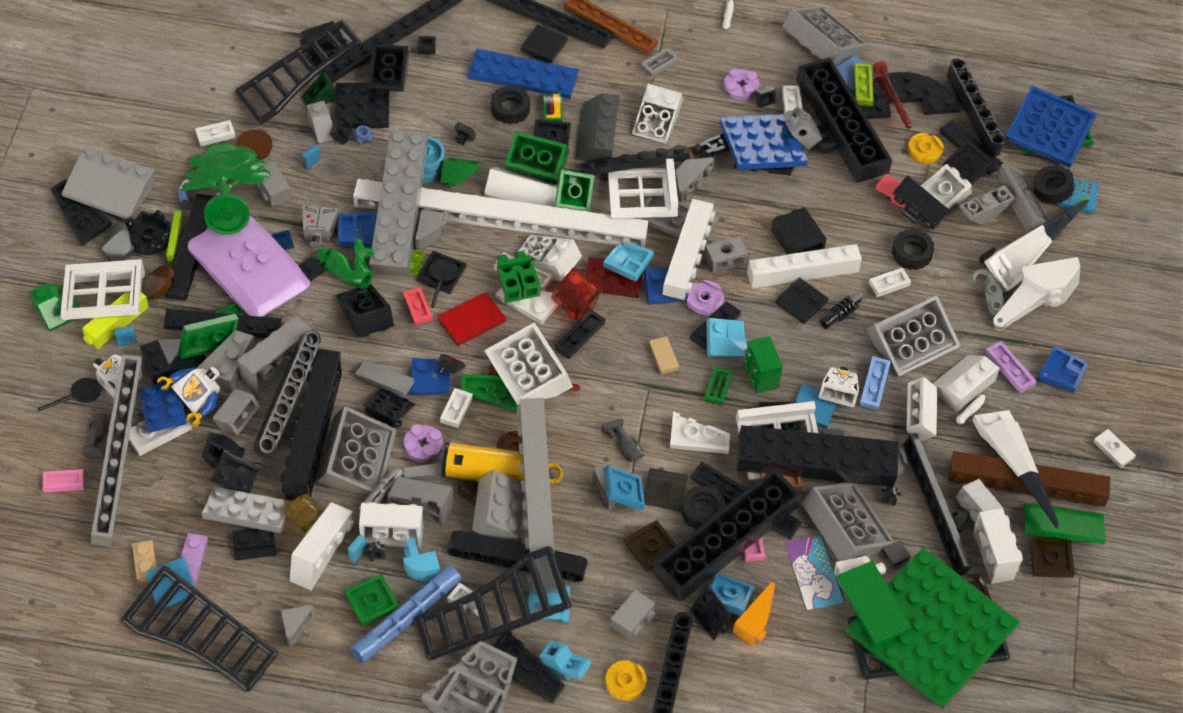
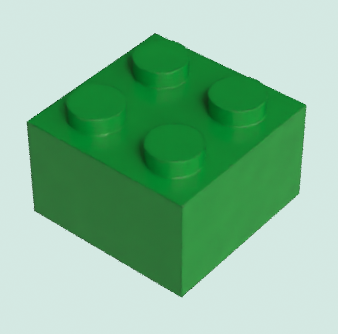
(763, 364)

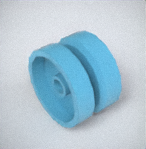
(434, 161)

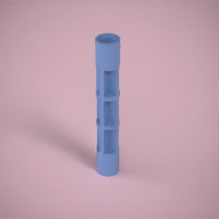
(405, 614)

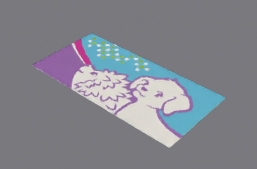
(814, 572)

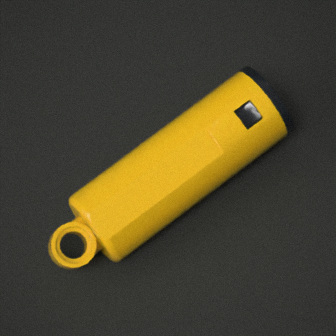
(474, 461)

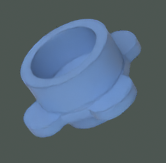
(362, 134)

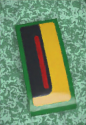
(552, 106)

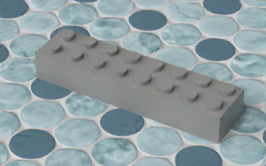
(399, 202)

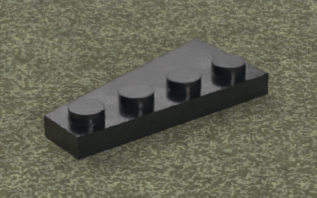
(84, 220)
(529, 670)

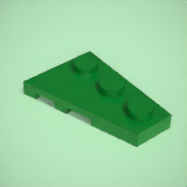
(489, 390)

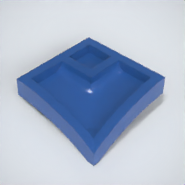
(356, 226)
(654, 283)
(1062, 370)
(428, 378)

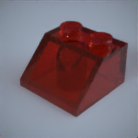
(576, 294)

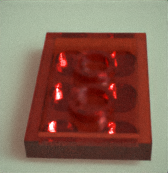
(610, 281)

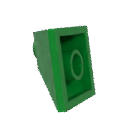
(457, 170)
(574, 190)
(48, 302)

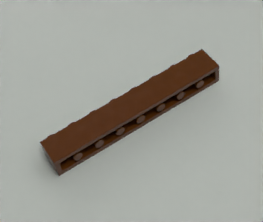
(1058, 482)

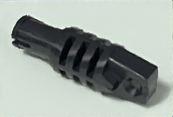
(841, 310)

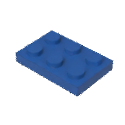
(161, 407)

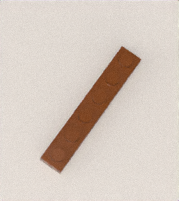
(613, 24)

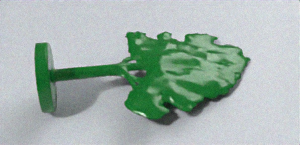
(224, 162)

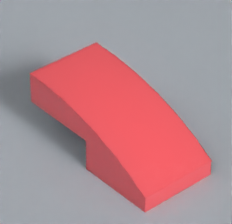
(887, 186)

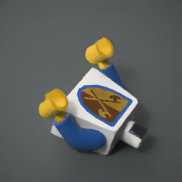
(196, 390)

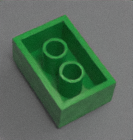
(536, 157)

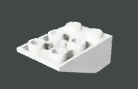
(657, 113)
(552, 254)

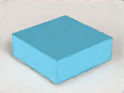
(357, 548)

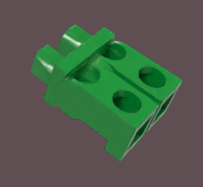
(517, 277)

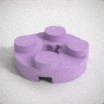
(733, 81)
(702, 306)
(423, 433)

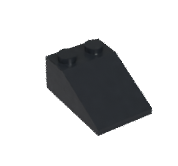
(388, 67)
(366, 310)
(163, 360)

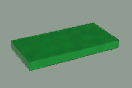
(1073, 524)
(873, 603)

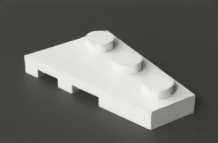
(535, 308)
(693, 436)
(145, 442)

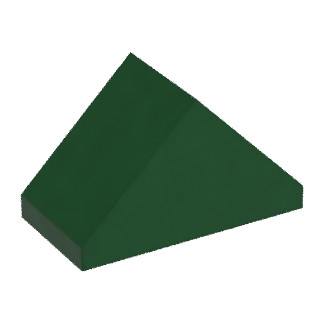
(319, 91)

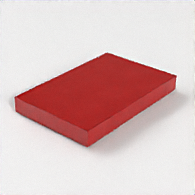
(472, 318)

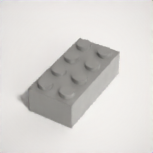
(271, 356)

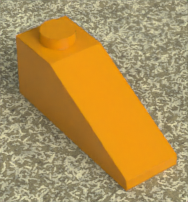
(753, 621)

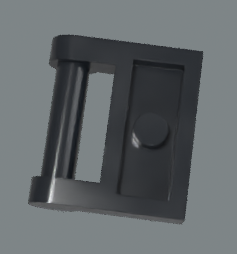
(233, 477)

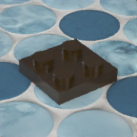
(649, 544)
(1051, 557)

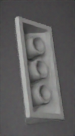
(1026, 202)

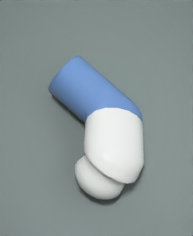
(183, 195)

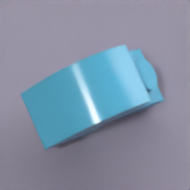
(419, 566)
(562, 662)

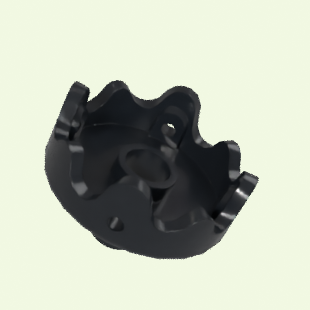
(148, 223)

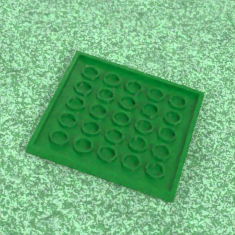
(951, 629)

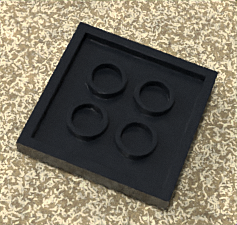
(361, 105)

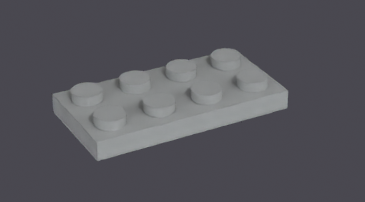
(671, 225)
(246, 509)

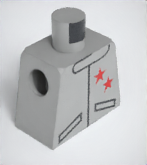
(799, 120)
(319, 224)

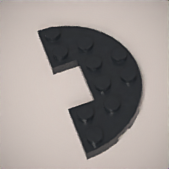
(911, 88)

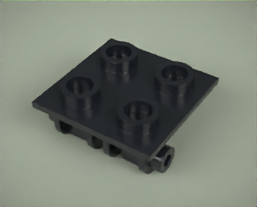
(388, 406)
(711, 612)

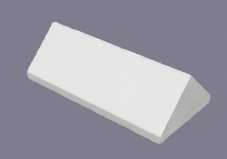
(519, 188)

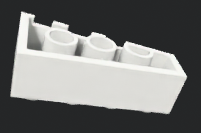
(319, 545)

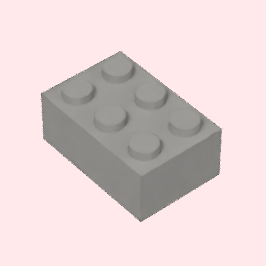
(498, 506)

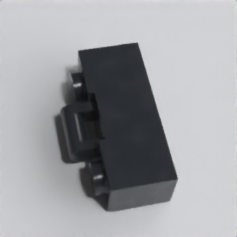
(920, 200)

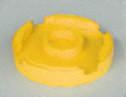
(925, 148)
(625, 680)

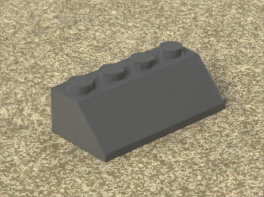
(598, 127)

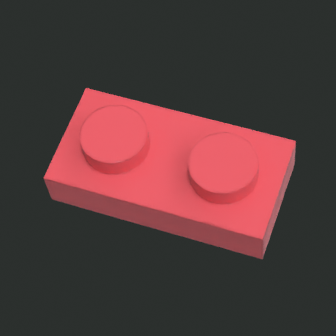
(417, 306)

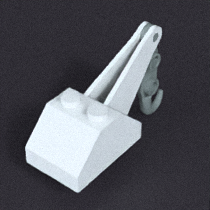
(1040, 285)

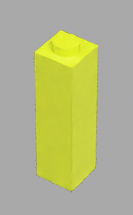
(101, 329)

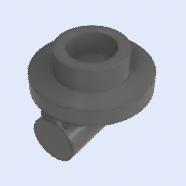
(960, 518)

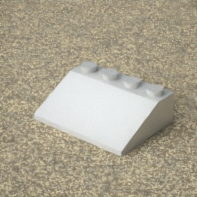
(529, 365)

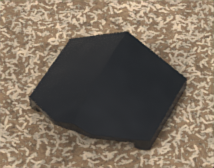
(214, 447)

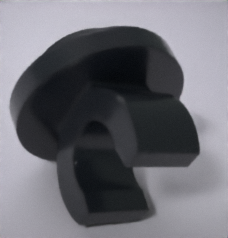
(890, 492)
(375, 547)

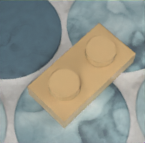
(144, 559)

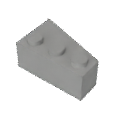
(226, 359)
(435, 498)

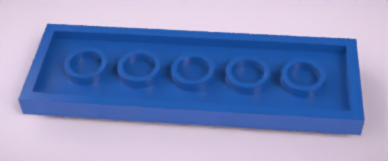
(523, 73)

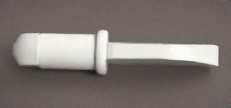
(728, 14)
(973, 407)

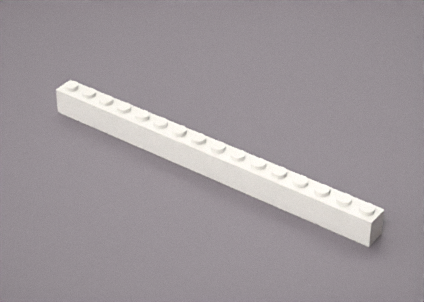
(517, 215)

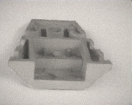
(474, 684)

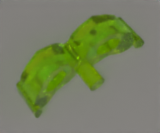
(417, 259)

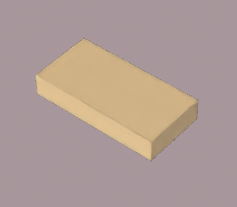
(664, 355)

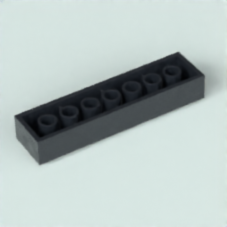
(844, 119)
(312, 425)
(818, 456)
(727, 534)

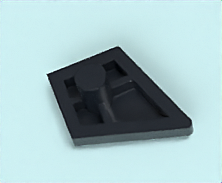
(449, 364)

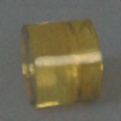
(304, 512)

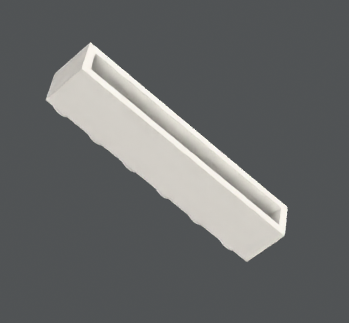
(688, 249)
(804, 265)

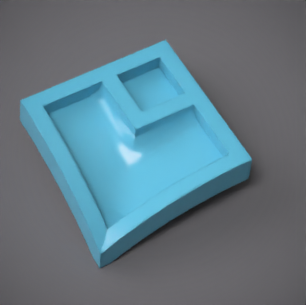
(628, 260)
(725, 338)

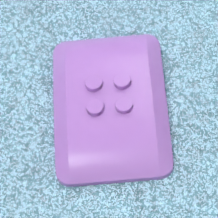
(250, 268)

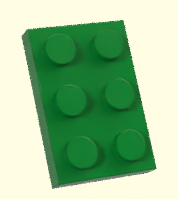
(206, 335)

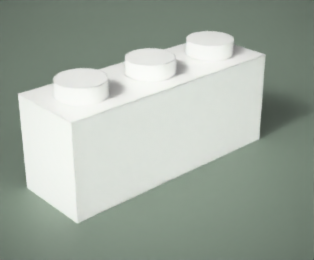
(922, 408)

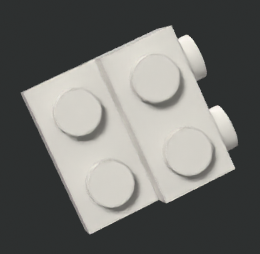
(948, 186)

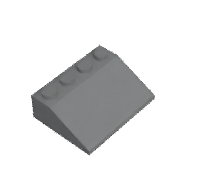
(823, 34)
(109, 182)
(914, 336)
(356, 453)
(846, 521)

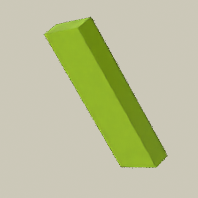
(863, 84)
(175, 236)

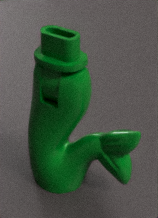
(341, 267)

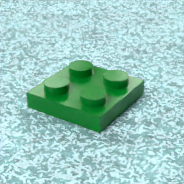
(371, 600)

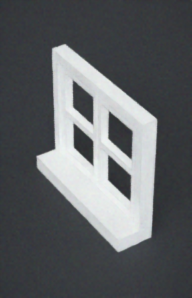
(669, 191)
(102, 272)
(775, 416)

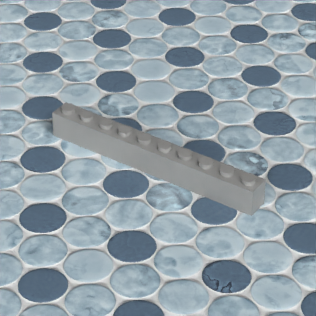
(116, 451)
(536, 486)

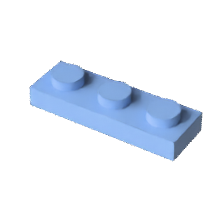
(875, 383)

